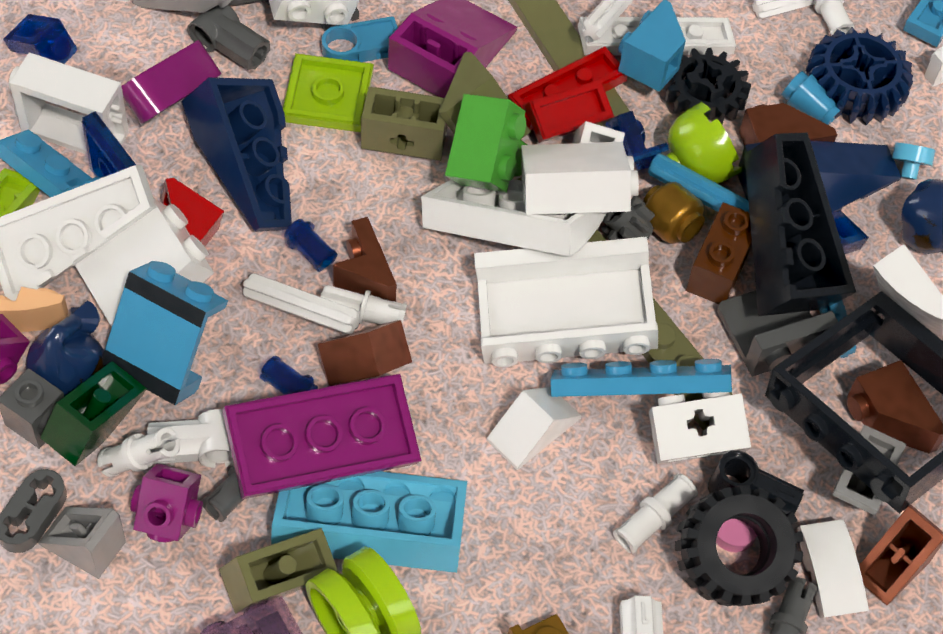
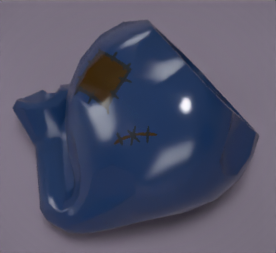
(924, 217)
(68, 351)

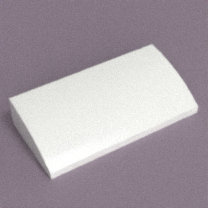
(503, 219)
(911, 288)

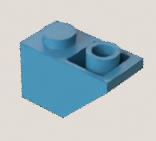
(654, 48)

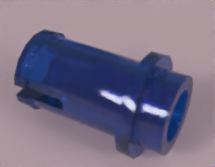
(310, 244)
(285, 378)

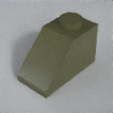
(276, 569)

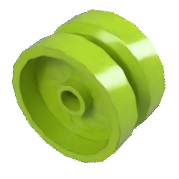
(362, 598)

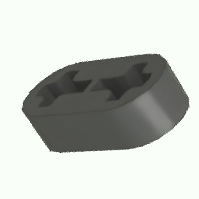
(39, 516)

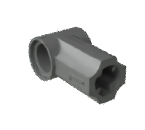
(223, 31)

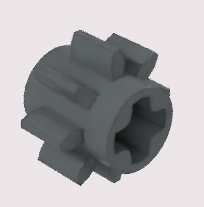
(631, 223)

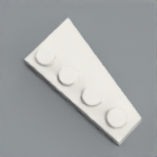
(64, 229)

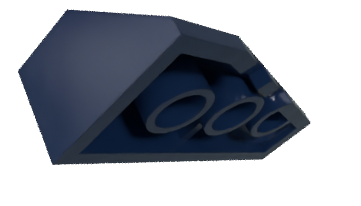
(240, 135)
(846, 170)

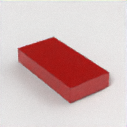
(568, 110)

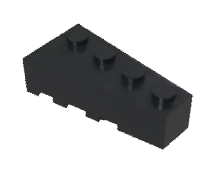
(793, 229)

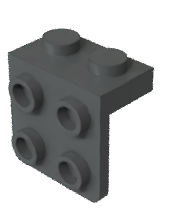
(771, 338)

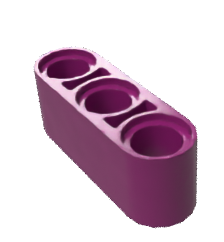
(169, 81)

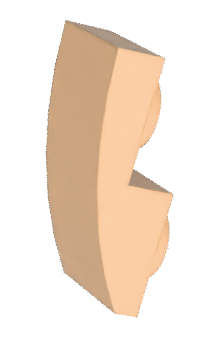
(34, 309)

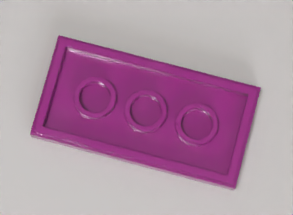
(320, 435)

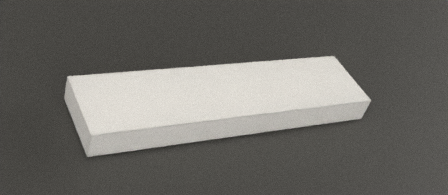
(698, 33)

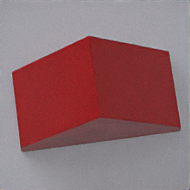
(202, 215)

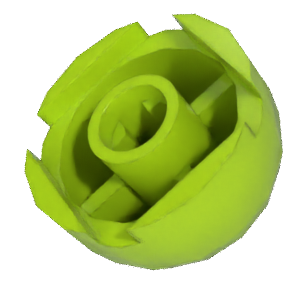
(702, 145)

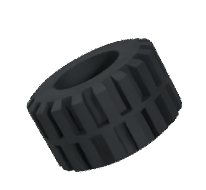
(775, 537)

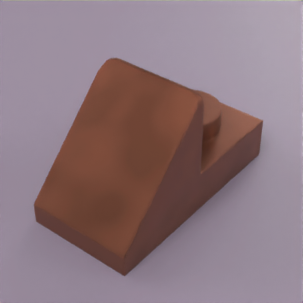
(367, 264)

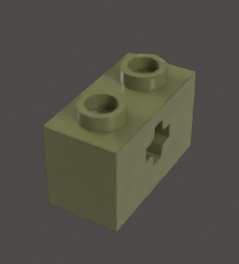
(403, 123)

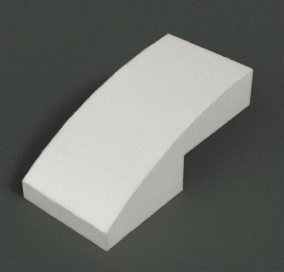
(833, 568)

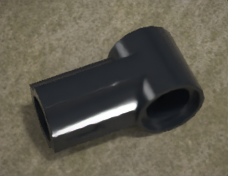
(746, 470)

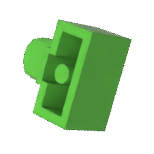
(487, 143)

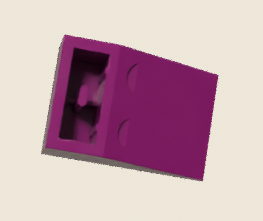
(436, 37)

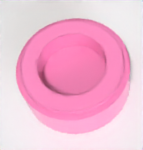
(735, 536)

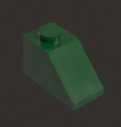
(91, 413)

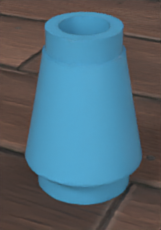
(810, 98)

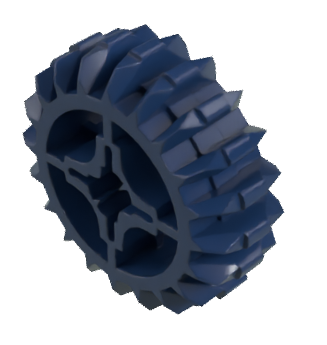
(853, 70)

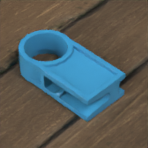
(369, 38)

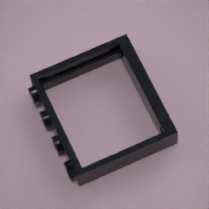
(908, 342)

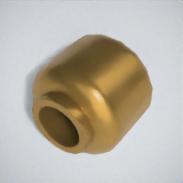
(676, 212)

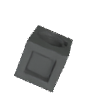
(28, 406)

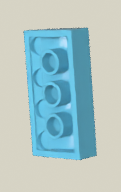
(398, 515)

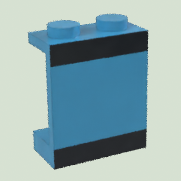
(161, 329)

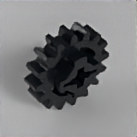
(709, 81)

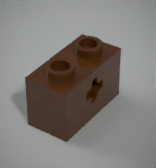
(721, 255)

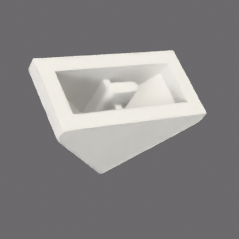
(531, 425)

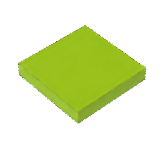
(327, 92)

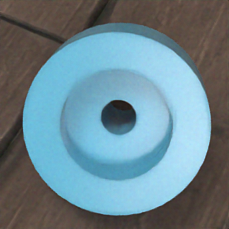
(913, 157)

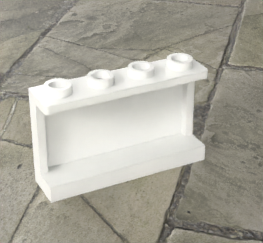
(564, 305)

